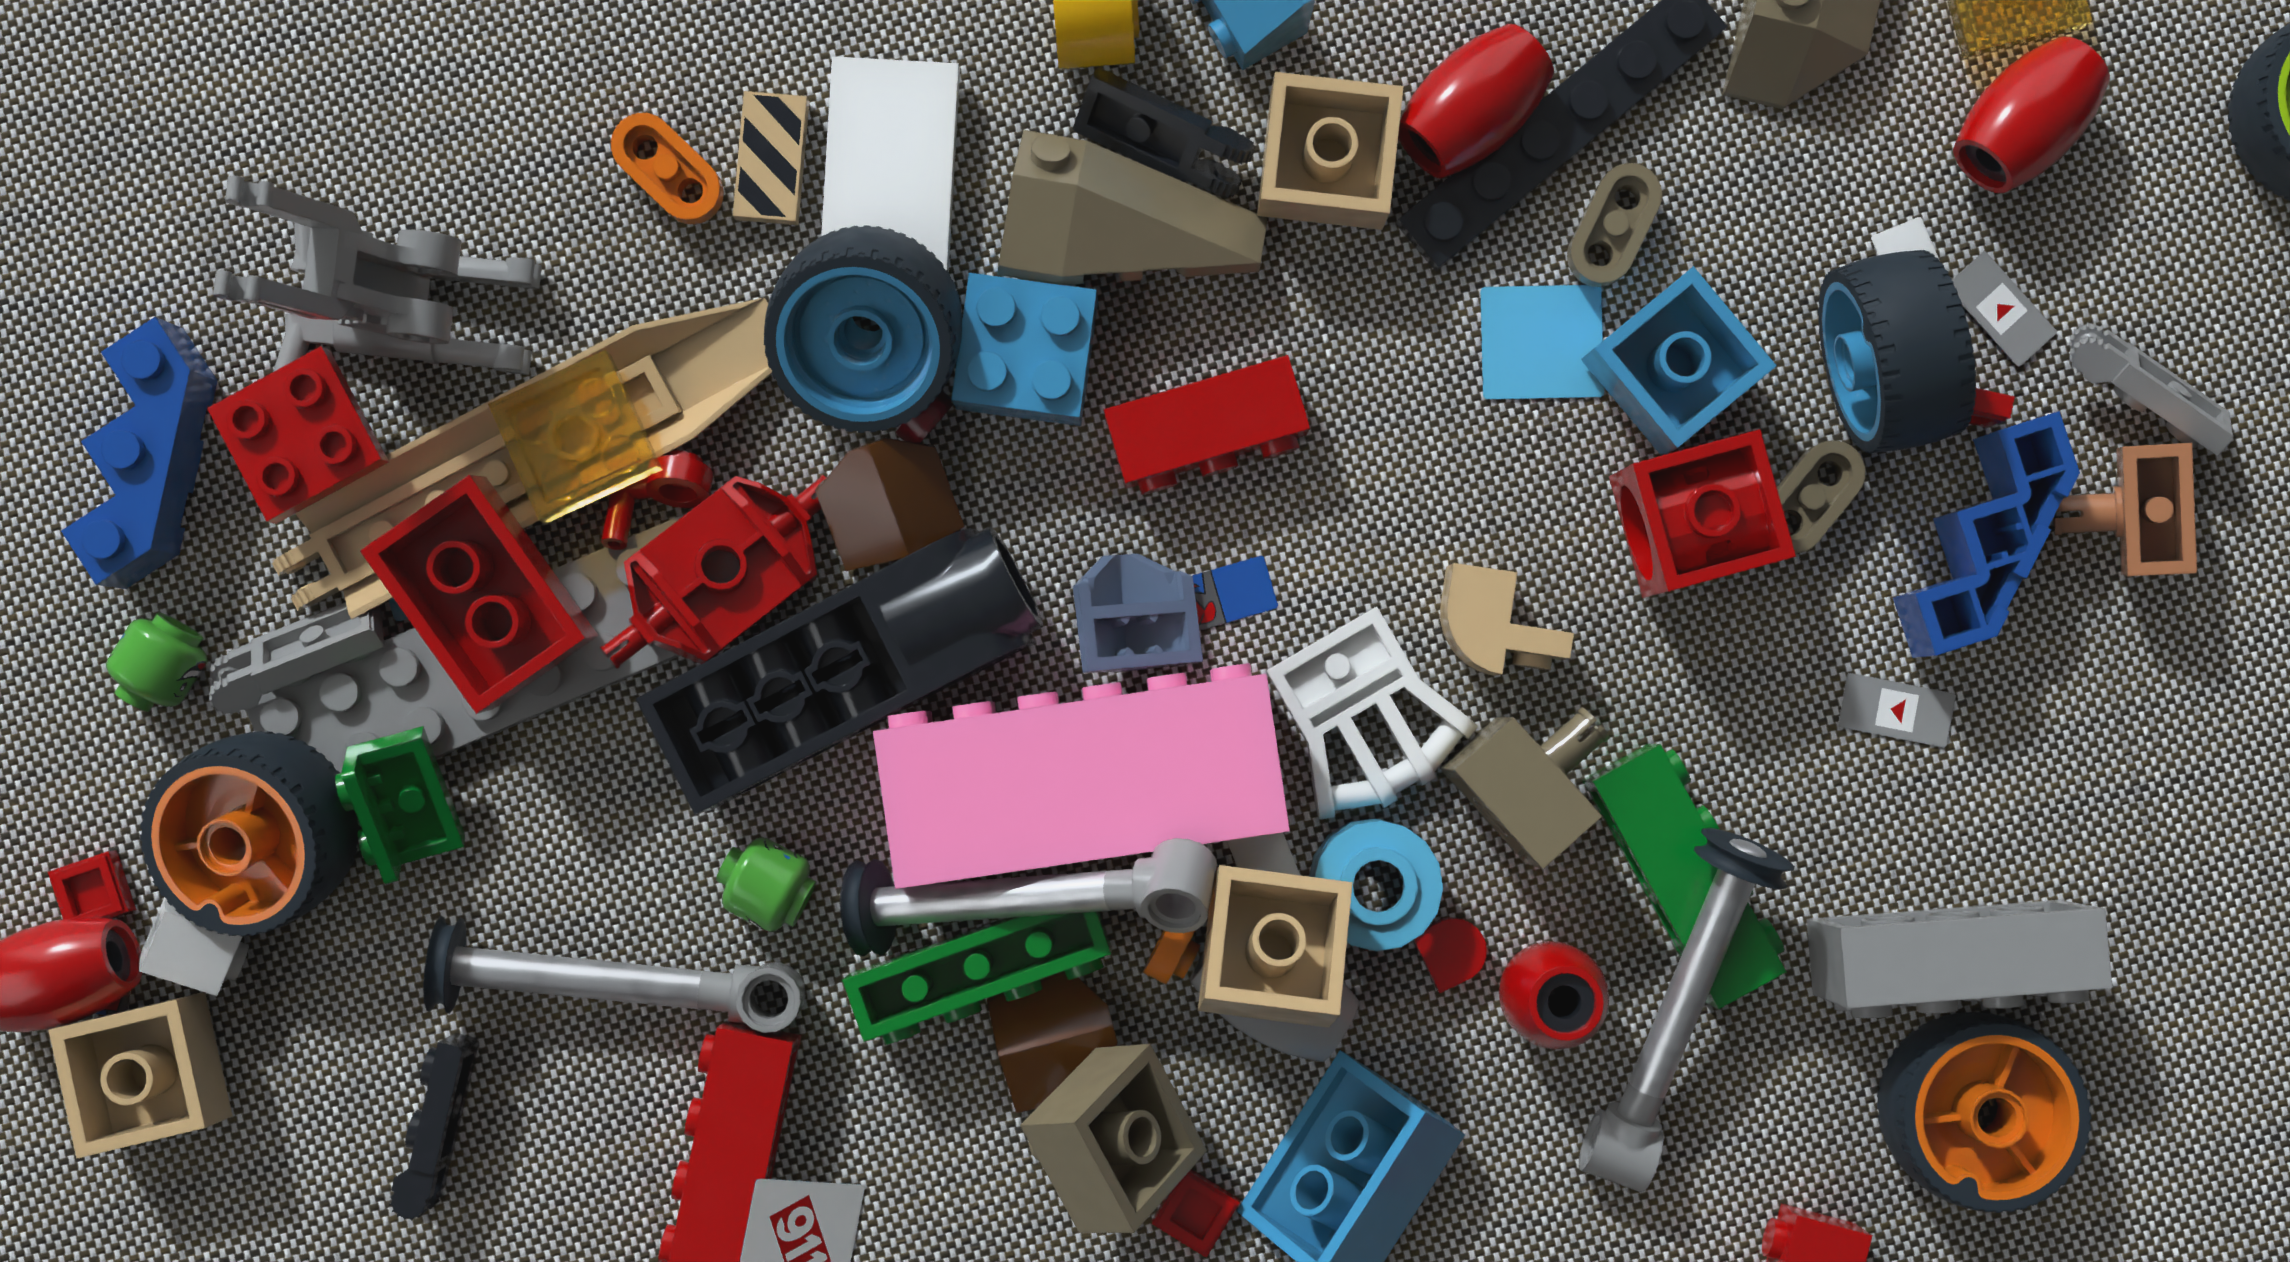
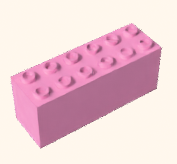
(1079, 776)

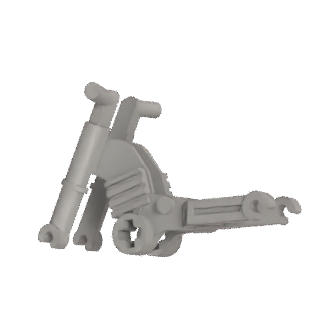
(367, 291)

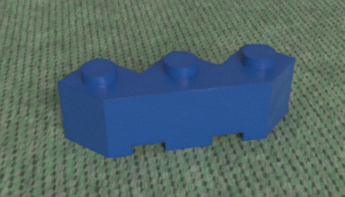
(146, 456)
(1993, 541)

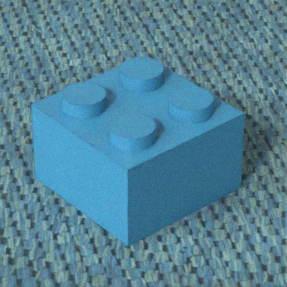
(1025, 349)
(1678, 362)

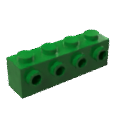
(970, 967)

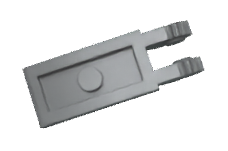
(2148, 384)
(292, 656)

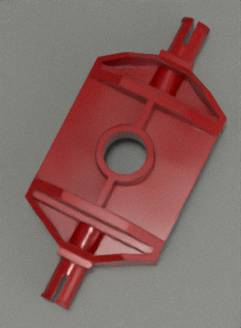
(698, 617)

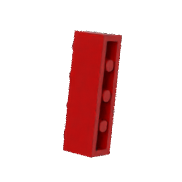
(733, 1143)

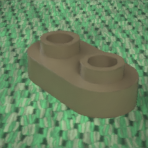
(1613, 227)
(1810, 500)

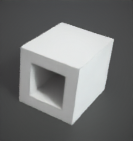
(190, 953)

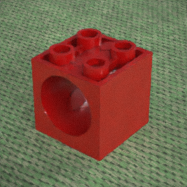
(1701, 513)

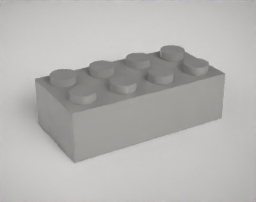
(1959, 955)

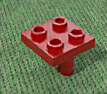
(298, 435)

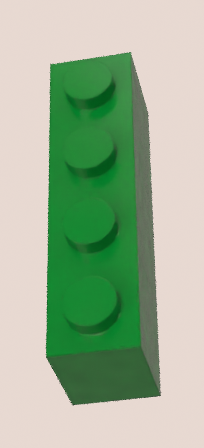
(1657, 834)

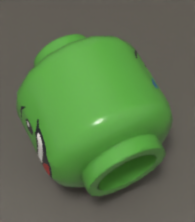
(156, 662)
(765, 884)

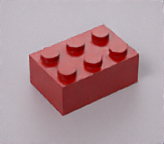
(479, 593)

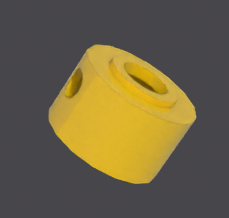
(1095, 32)

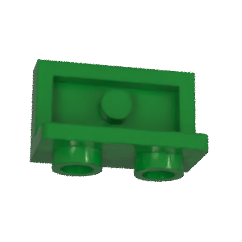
(398, 801)

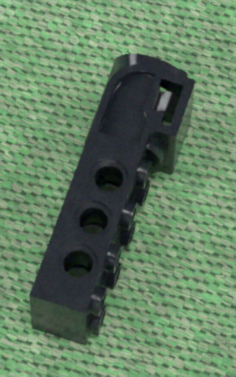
(842, 666)

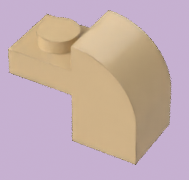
(1478, 625)

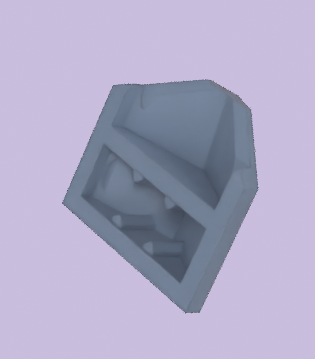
(1135, 616)

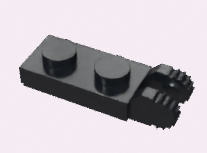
(1160, 133)
(436, 1126)

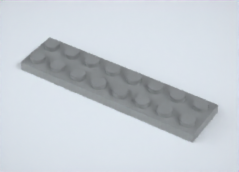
(410, 689)

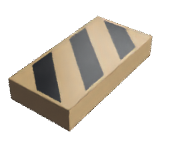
(771, 158)

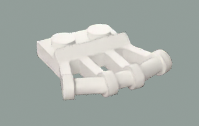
(1345, 676)

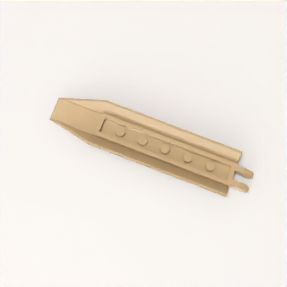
(678, 376)

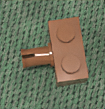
(2147, 510)

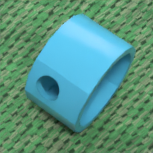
(1375, 840)

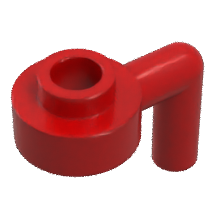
(680, 484)

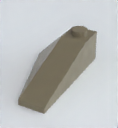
(1101, 213)

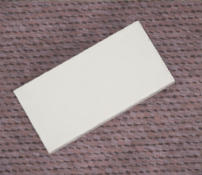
(892, 148)

